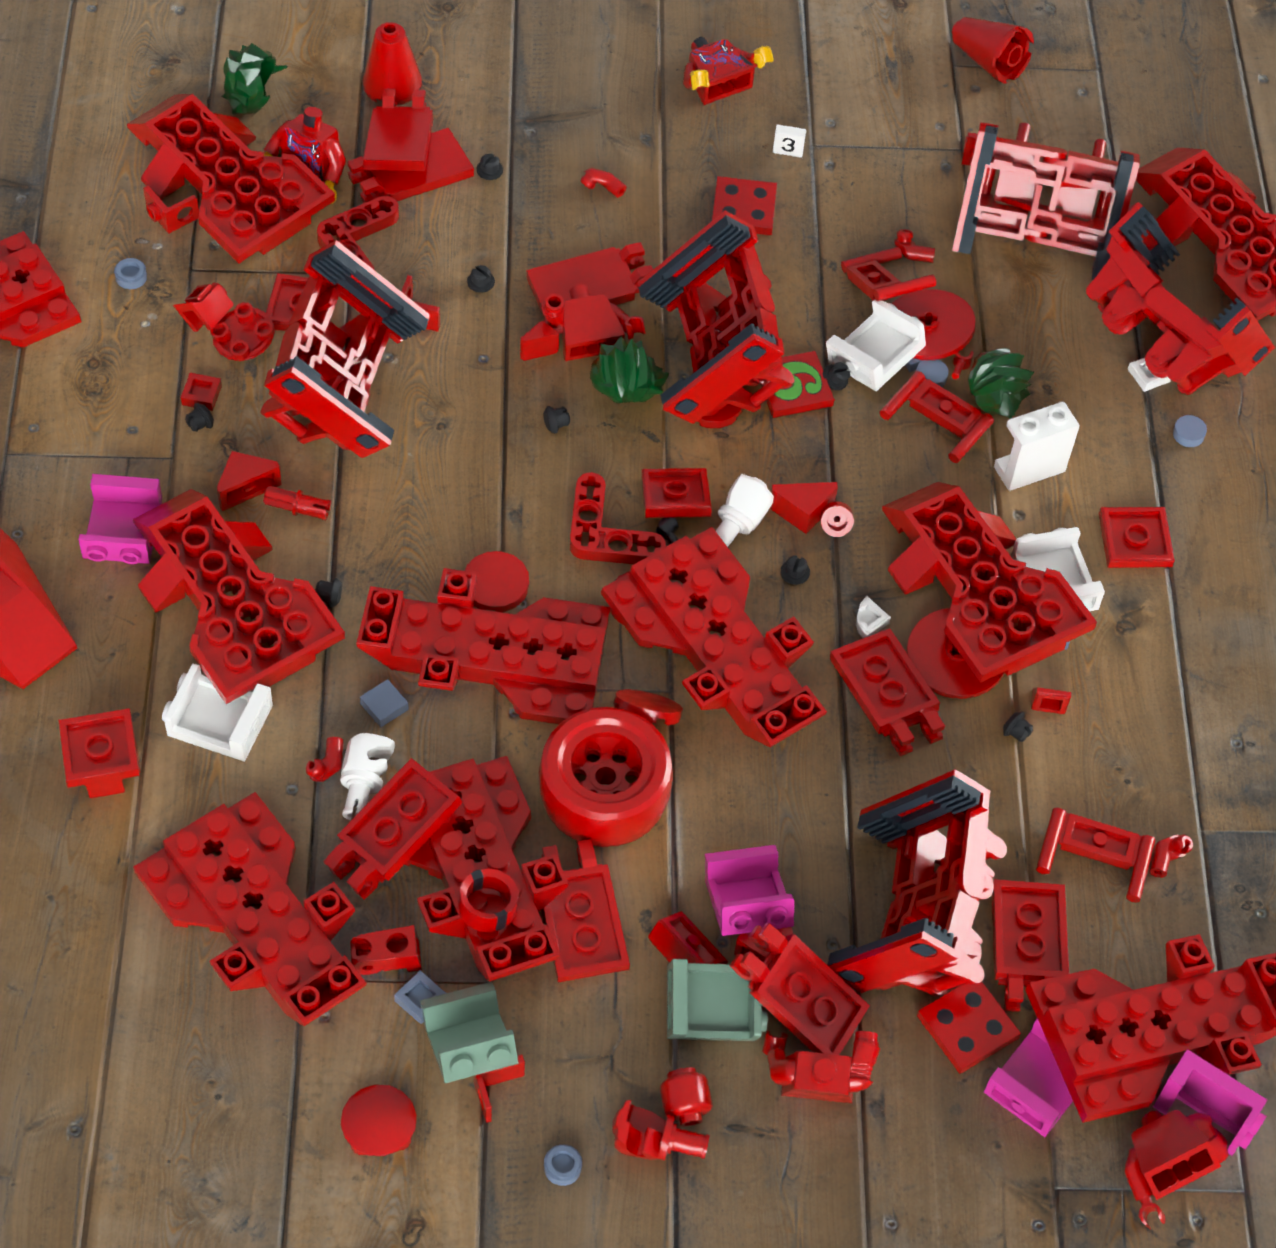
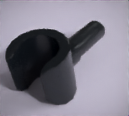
(667, 527)

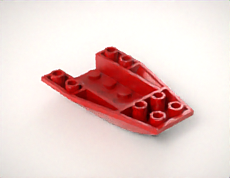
(30, 627)

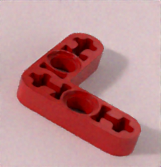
(349, 234)
(601, 537)

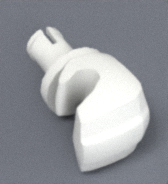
(744, 508)
(360, 772)

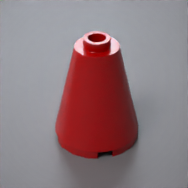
(994, 46)
(391, 65)

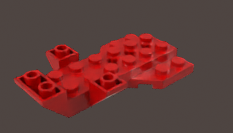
(246, 197)
(1223, 217)
(31, 294)
(971, 545)
(215, 557)
(458, 642)
(735, 669)
(494, 816)
(273, 946)
(1195, 1010)

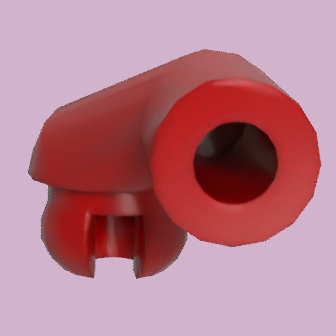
(606, 179)
(911, 250)
(329, 765)
(1169, 850)

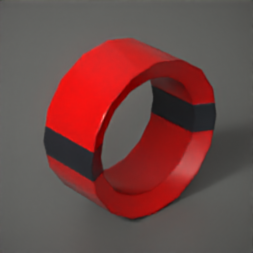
(488, 879)

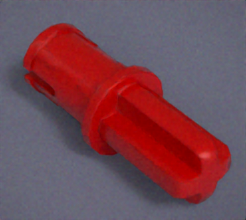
(297, 502)

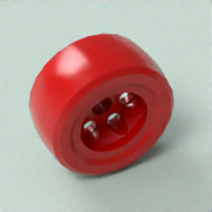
(614, 811)

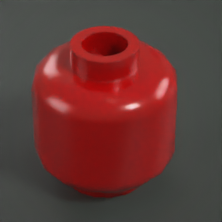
(686, 1096)

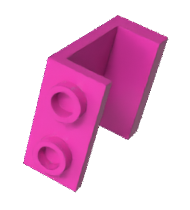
(111, 527)
(1031, 1084)

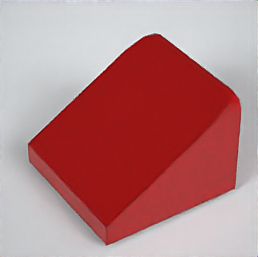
(539, 342)
(1050, 700)

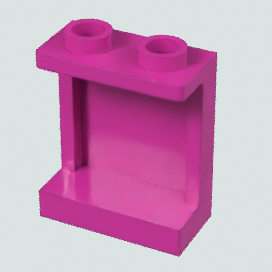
(747, 890)
(1215, 1094)

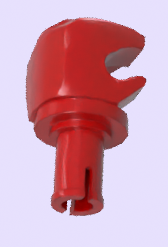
(650, 1137)

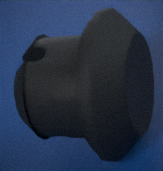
(489, 167)
(481, 279)
(837, 375)
(199, 418)
(556, 418)
(795, 570)
(329, 591)
(1018, 727)

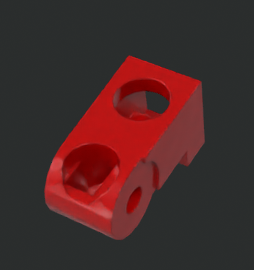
(386, 951)

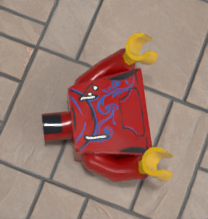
(722, 69)
(312, 143)

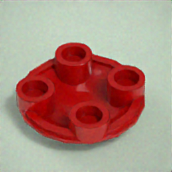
(243, 333)
(378, 1120)

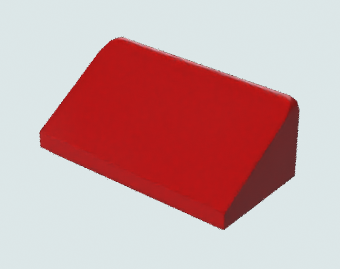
(680, 939)

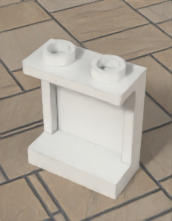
(878, 345)
(1040, 446)
(1060, 552)
(205, 720)

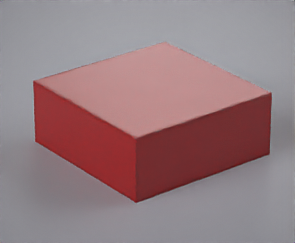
(201, 390)

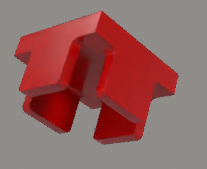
(99, 751)

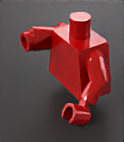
(588, 322)
(822, 1074)
(1171, 1154)

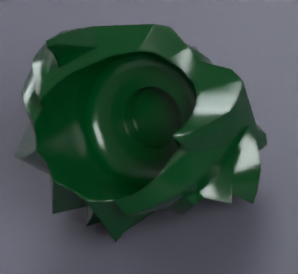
(246, 78)
(627, 373)
(999, 381)

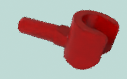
(961, 363)

